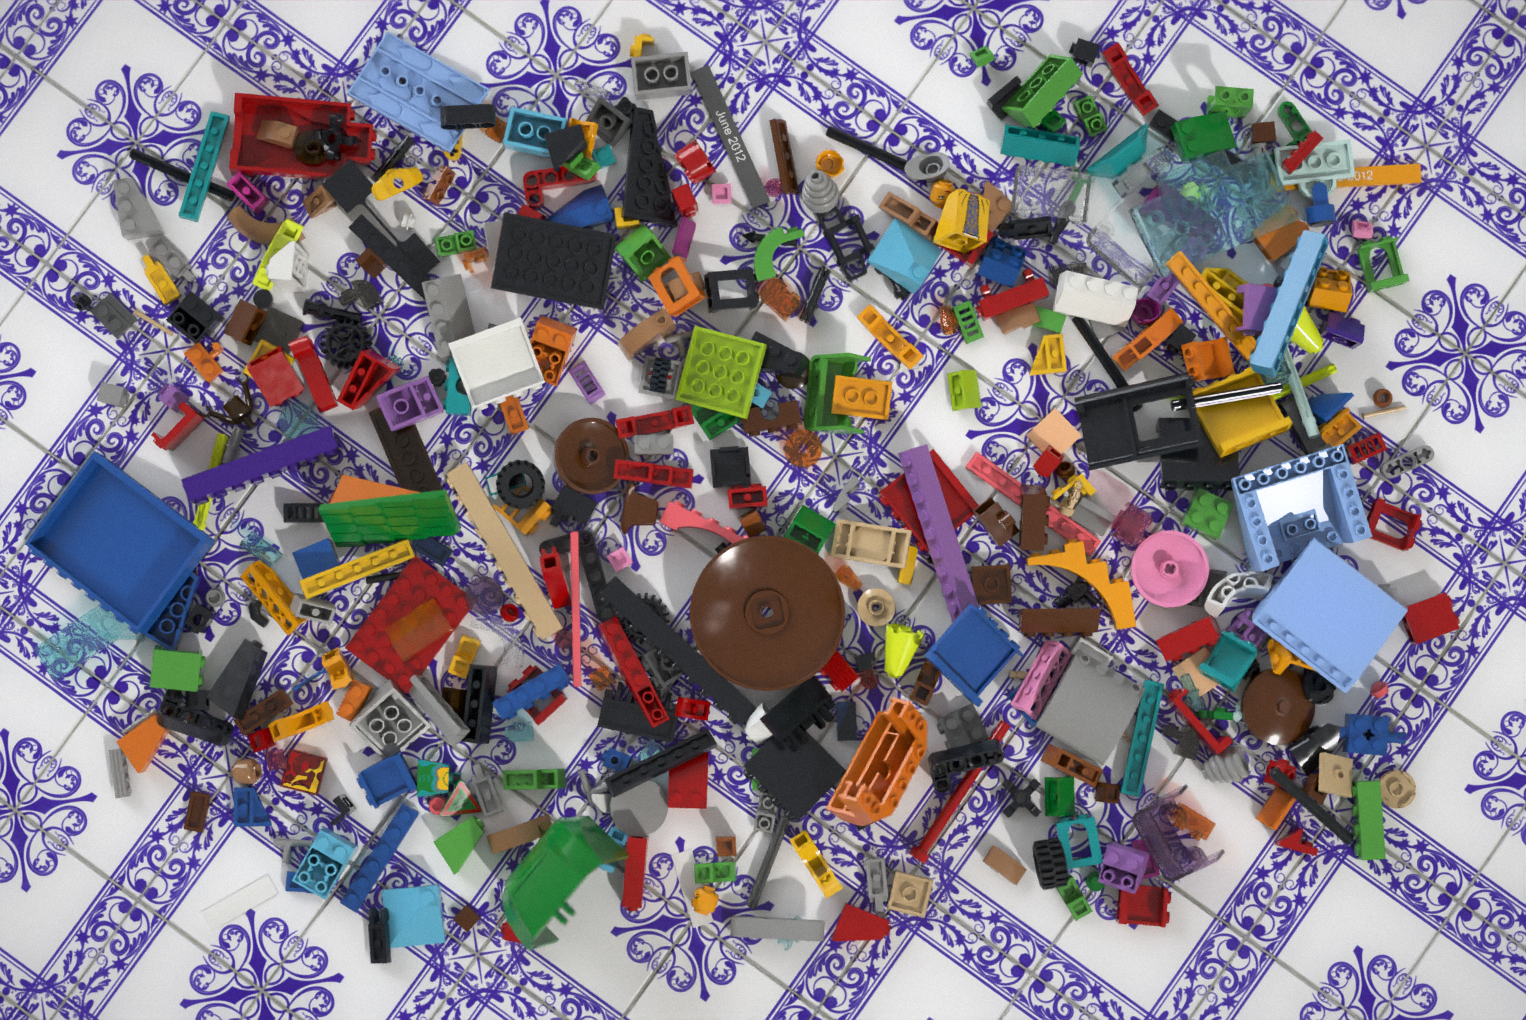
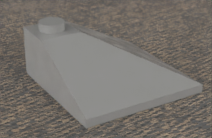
(389, 721)

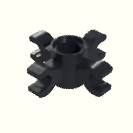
(341, 137)
(1014, 805)

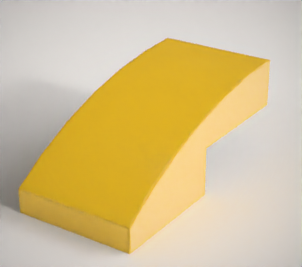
(464, 656)

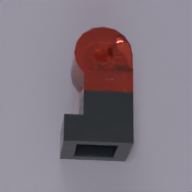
(865, 670)

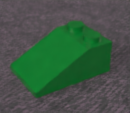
(1202, 136)

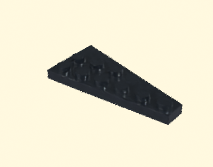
(646, 178)

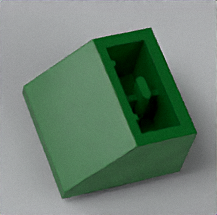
(810, 529)

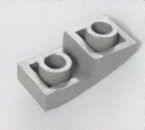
(842, 500)
(765, 814)

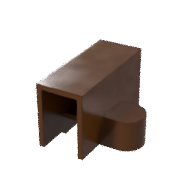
(996, 522)

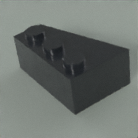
(780, 359)

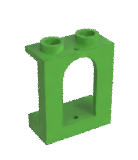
(1231, 99)
(1389, 246)

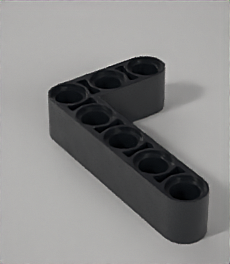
(588, 567)

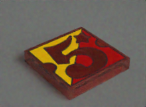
(304, 772)

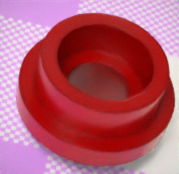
(509, 612)

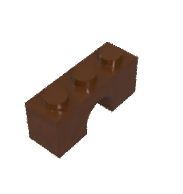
(788, 417)
(925, 684)

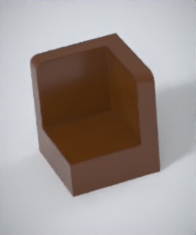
(1263, 133)
(371, 263)

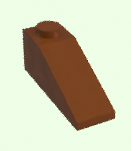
(1071, 765)

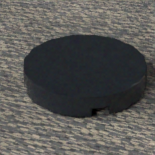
(1317, 688)

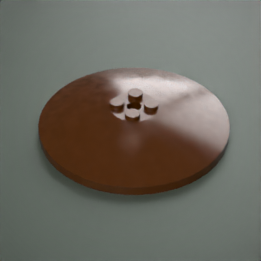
(775, 649)

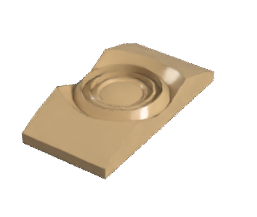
(871, 543)

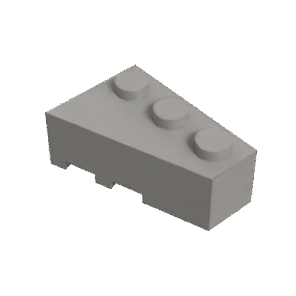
(134, 211)

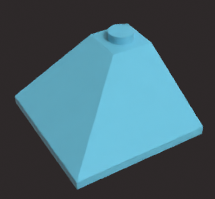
(904, 256)
(415, 915)

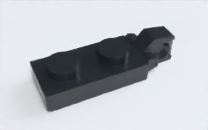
(1026, 228)

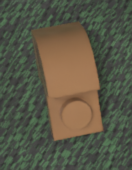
(677, 289)

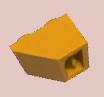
(1331, 290)

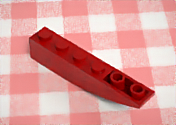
(632, 671)

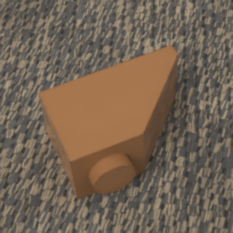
(278, 133)

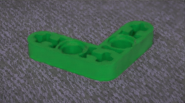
(1298, 136)

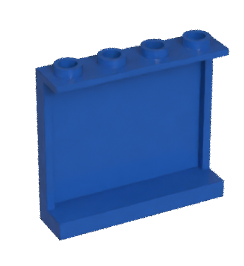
(972, 652)

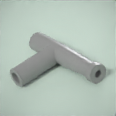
(679, 338)
(588, 789)
(288, 843)

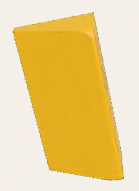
(906, 575)

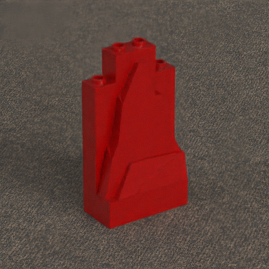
(264, 158)

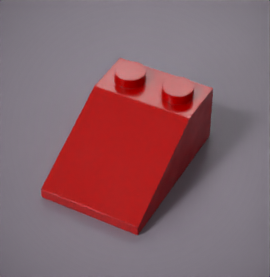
(689, 784)

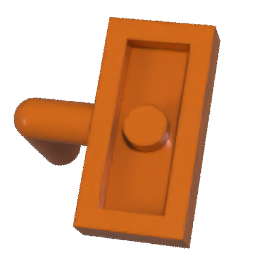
(204, 361)

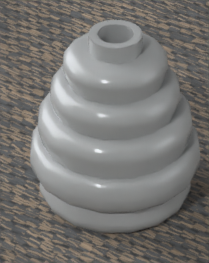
(819, 192)
(1227, 766)

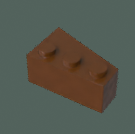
(1033, 517)

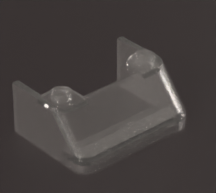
(1100, 242)

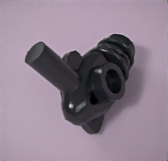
(1076, 592)

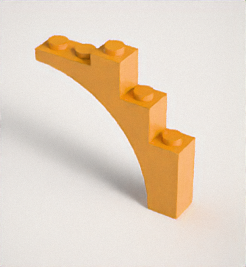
(1115, 595)

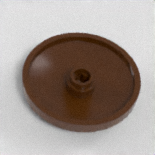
(587, 455)
(1276, 707)

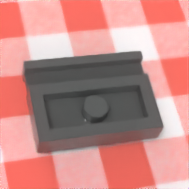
(114, 315)

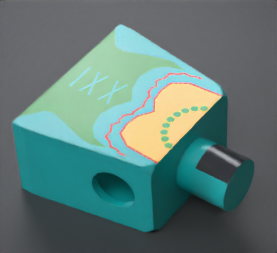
(435, 778)

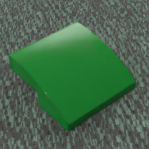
(712, 421)

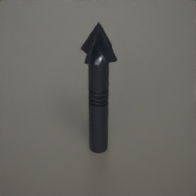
(753, 236)

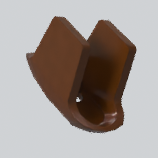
(637, 510)

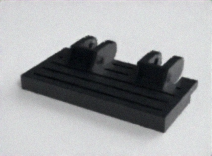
(799, 710)
(630, 719)

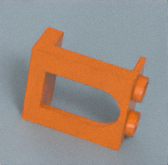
(694, 293)

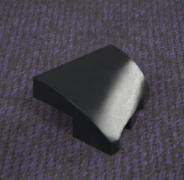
(565, 144)

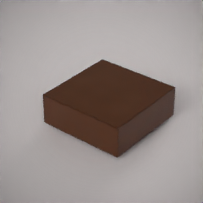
(466, 918)

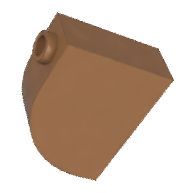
(647, 334)

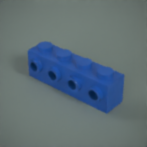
(531, 691)

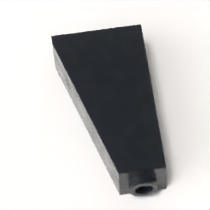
(238, 680)

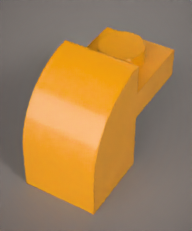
(337, 668)

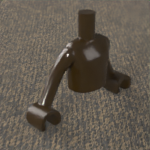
(236, 408)

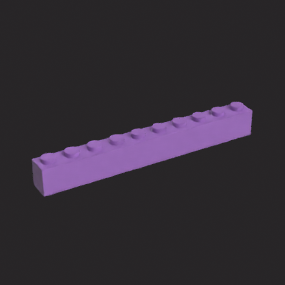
(938, 530)

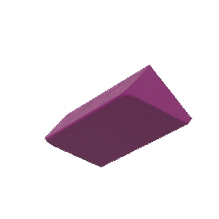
(684, 238)

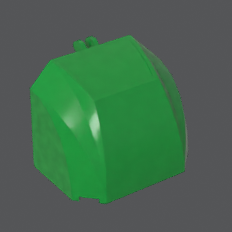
(552, 874)

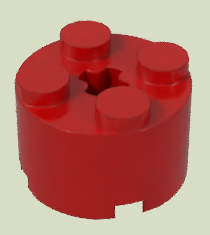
(695, 161)

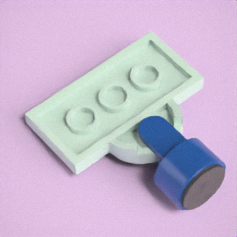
(1318, 176)

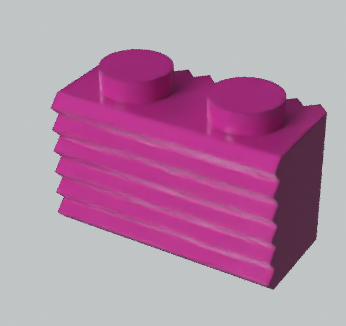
(248, 192)

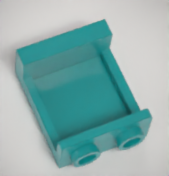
(1229, 661)

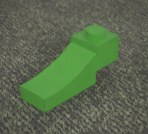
(534, 779)

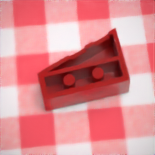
(1189, 638)

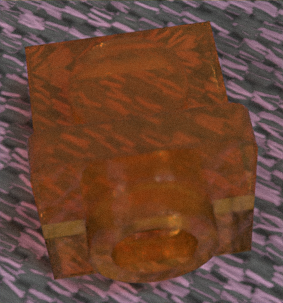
(477, 256)

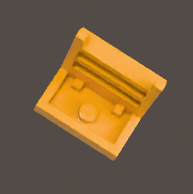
(529, 523)
(1282, 657)

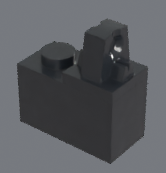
(572, 504)

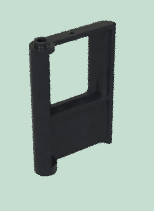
(1111, 426)

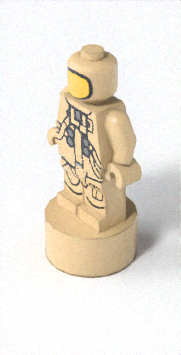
(1067, 508)

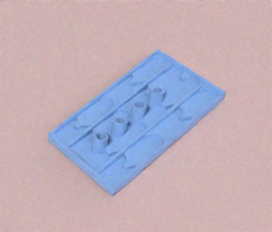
(425, 90)

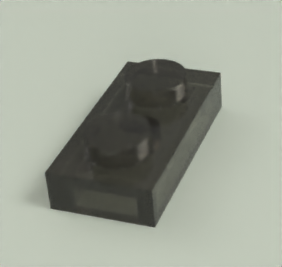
(1054, 271)

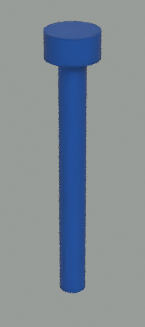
(309, 679)

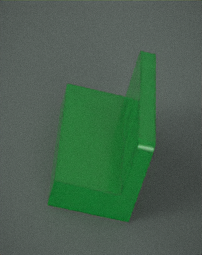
(1059, 796)

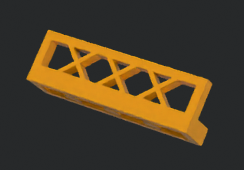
(276, 593)

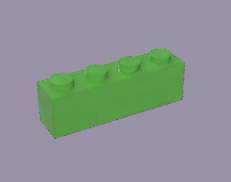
(1368, 820)

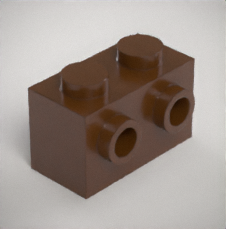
(245, 322)

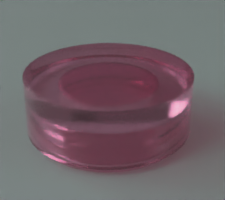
(563, 639)

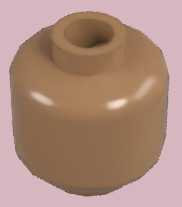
(246, 771)

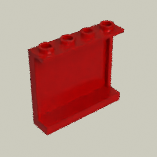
(899, 499)

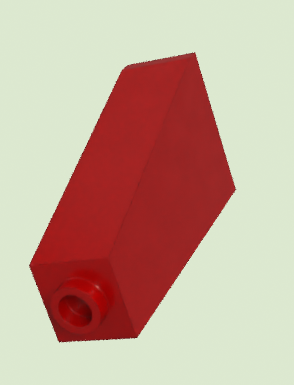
(635, 872)

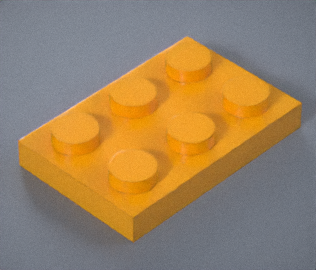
(861, 397)

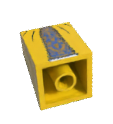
(963, 221)

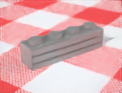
(119, 773)

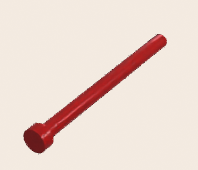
(963, 787)

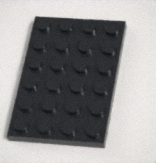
(553, 261)

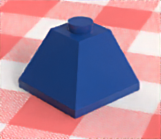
(1327, 405)

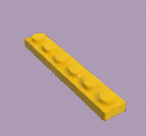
(356, 569)

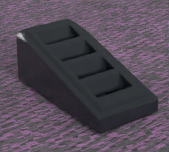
(287, 519)

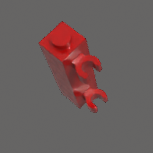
(1013, 298)
(555, 579)

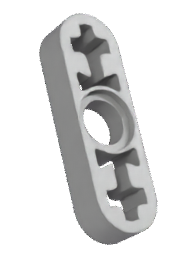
(1417, 451)

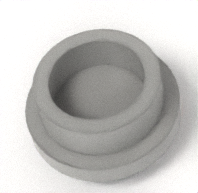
(215, 597)

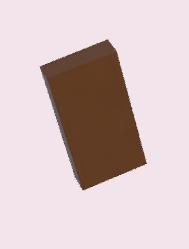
(197, 811)

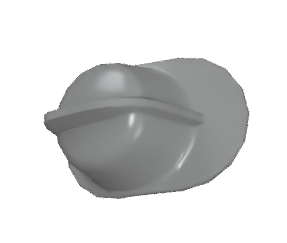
(928, 167)

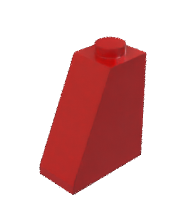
(859, 925)

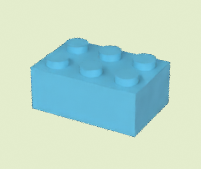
(527, 129)

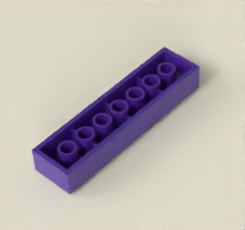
(261, 465)

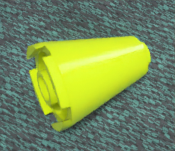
(1306, 334)
(900, 648)

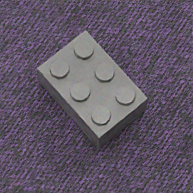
(661, 76)

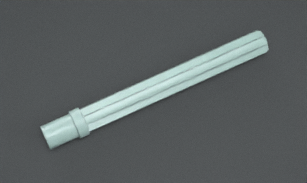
(1308, 420)

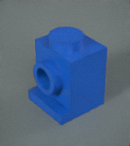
(623, 758)

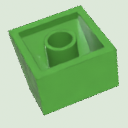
(642, 252)

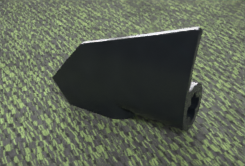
(1316, 741)

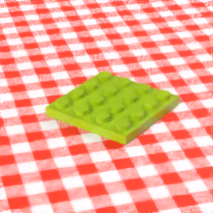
(721, 372)

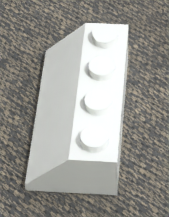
(289, 268)
(1095, 298)

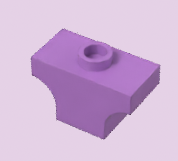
(172, 396)

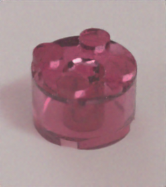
(1131, 524)

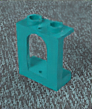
(1090, 824)

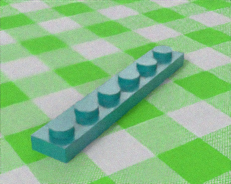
(204, 166)
(1142, 738)

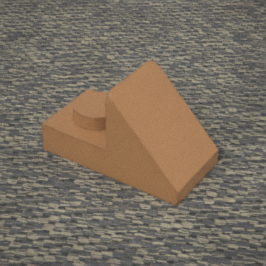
(319, 202)

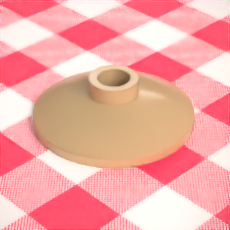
(878, 597)

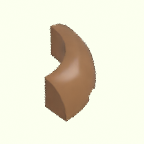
(253, 229)

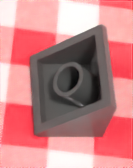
(611, 121)

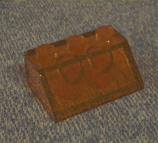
(418, 629)

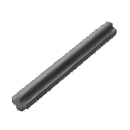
(768, 862)

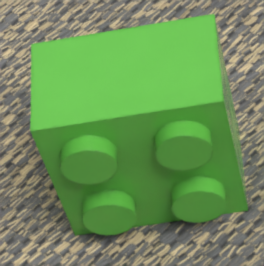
(1207, 514)

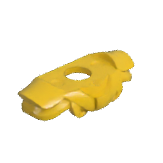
(385, 187)

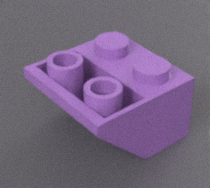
(1123, 867)

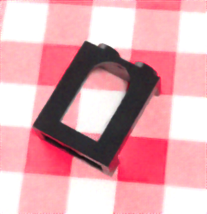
(712, 291)

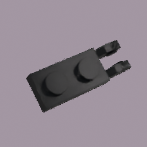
(379, 936)

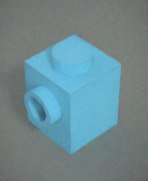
(761, 396)

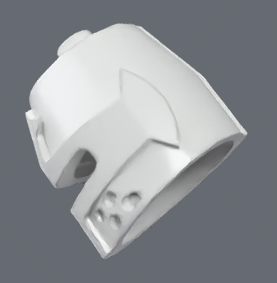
(755, 728)

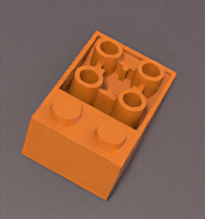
(552, 346)

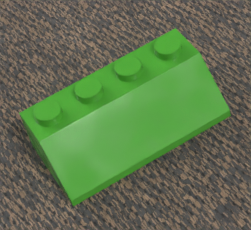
(1043, 90)

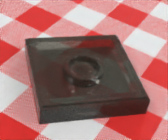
(279, 329)

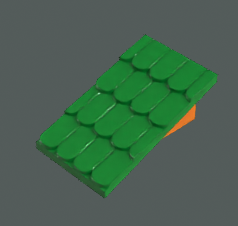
(381, 513)

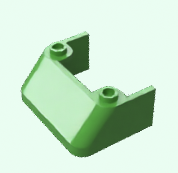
(820, 392)

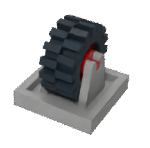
(660, 377)

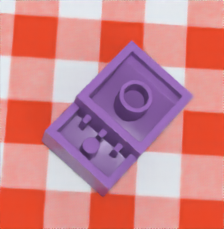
(409, 404)

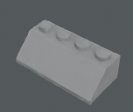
(448, 311)

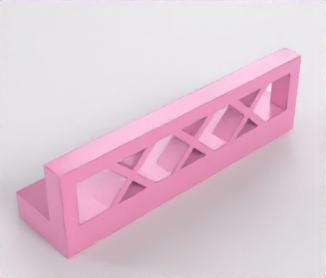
(1039, 676)

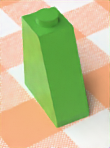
(460, 842)

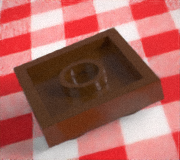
(992, 584)

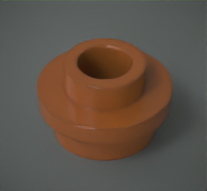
(1388, 398)

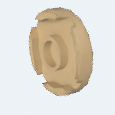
(1397, 789)

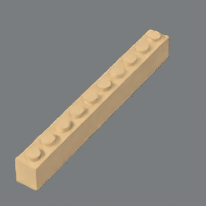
(504, 550)

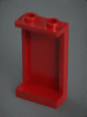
(1214, 746)

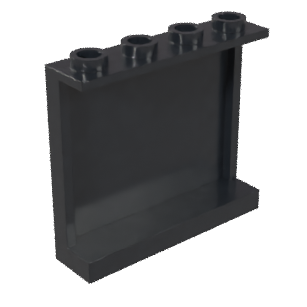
(1195, 466)
(793, 777)

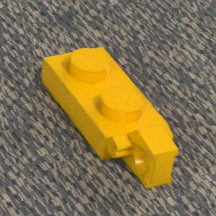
(160, 280)

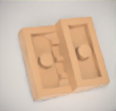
(1054, 431)
(1191, 665)

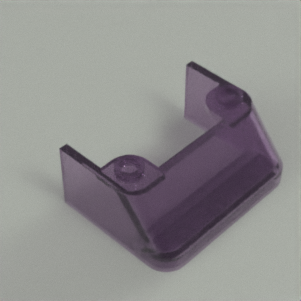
(1164, 843)

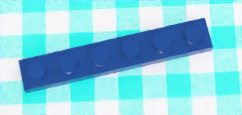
(379, 857)

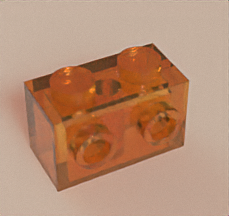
(1195, 823)

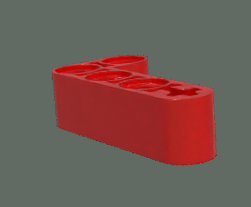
(542, 184)
(314, 373)

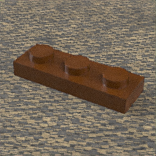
(264, 711)

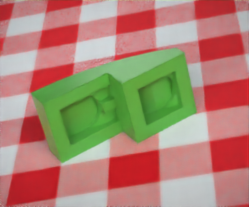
(582, 166)
(1050, 320)
(715, 872)
(1074, 899)

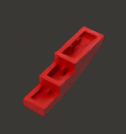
(653, 474)

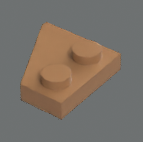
(999, 205)

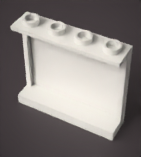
(496, 364)

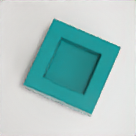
(604, 156)

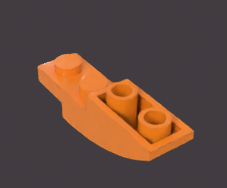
(1148, 339)

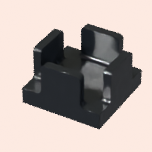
(730, 467)

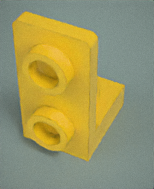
(1086, 489)

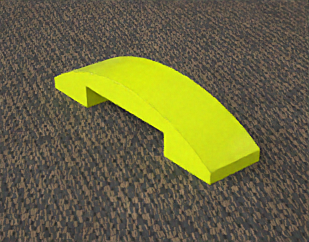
(287, 232)

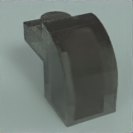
(365, 292)
(1187, 742)

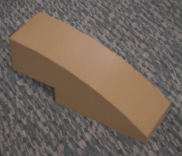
(909, 215)

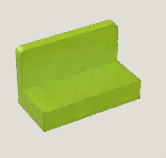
(964, 390)

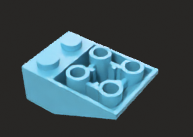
(324, 862)

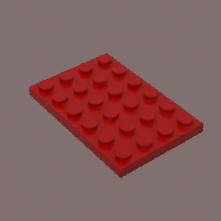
(410, 590)

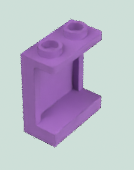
(1255, 307)

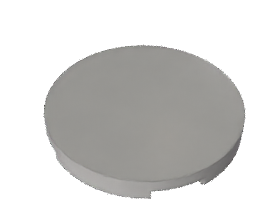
(640, 809)

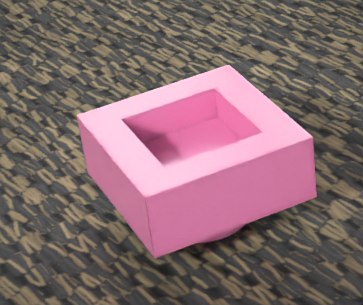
(721, 193)
(1362, 229)
(619, 559)

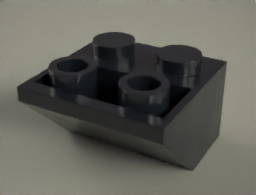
(195, 318)

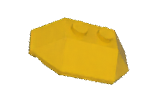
(1225, 285)

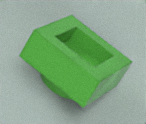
(982, 56)

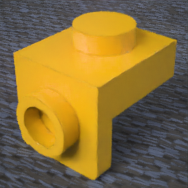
(637, 48)

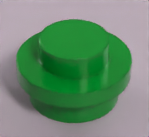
(1092, 881)

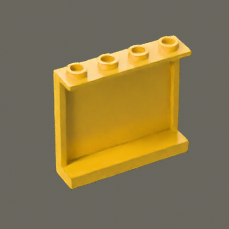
(1240, 422)

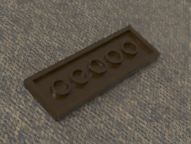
(406, 455)

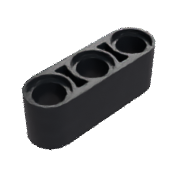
(468, 116)

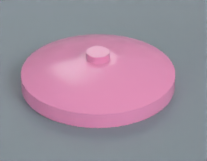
(1169, 569)

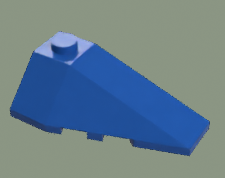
(585, 210)

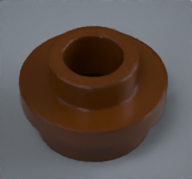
(1065, 470)

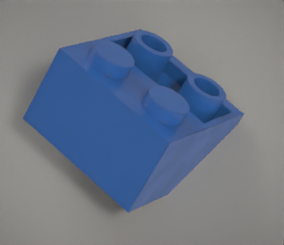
(1002, 262)

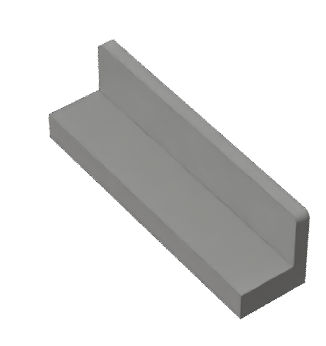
(438, 709)

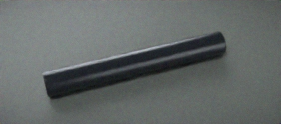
(382, 578)

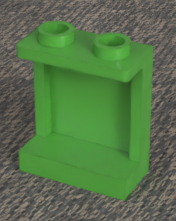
(177, 669)

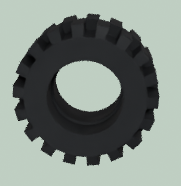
(532, 496)
(1050, 863)

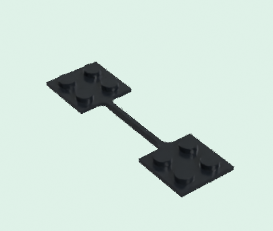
(351, 188)

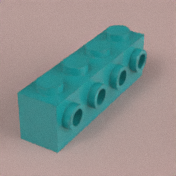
(1040, 145)

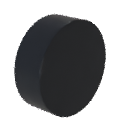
(263, 299)

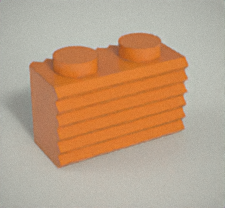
(354, 700)

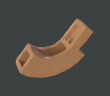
(519, 834)

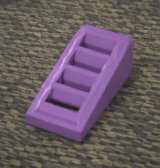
(594, 396)

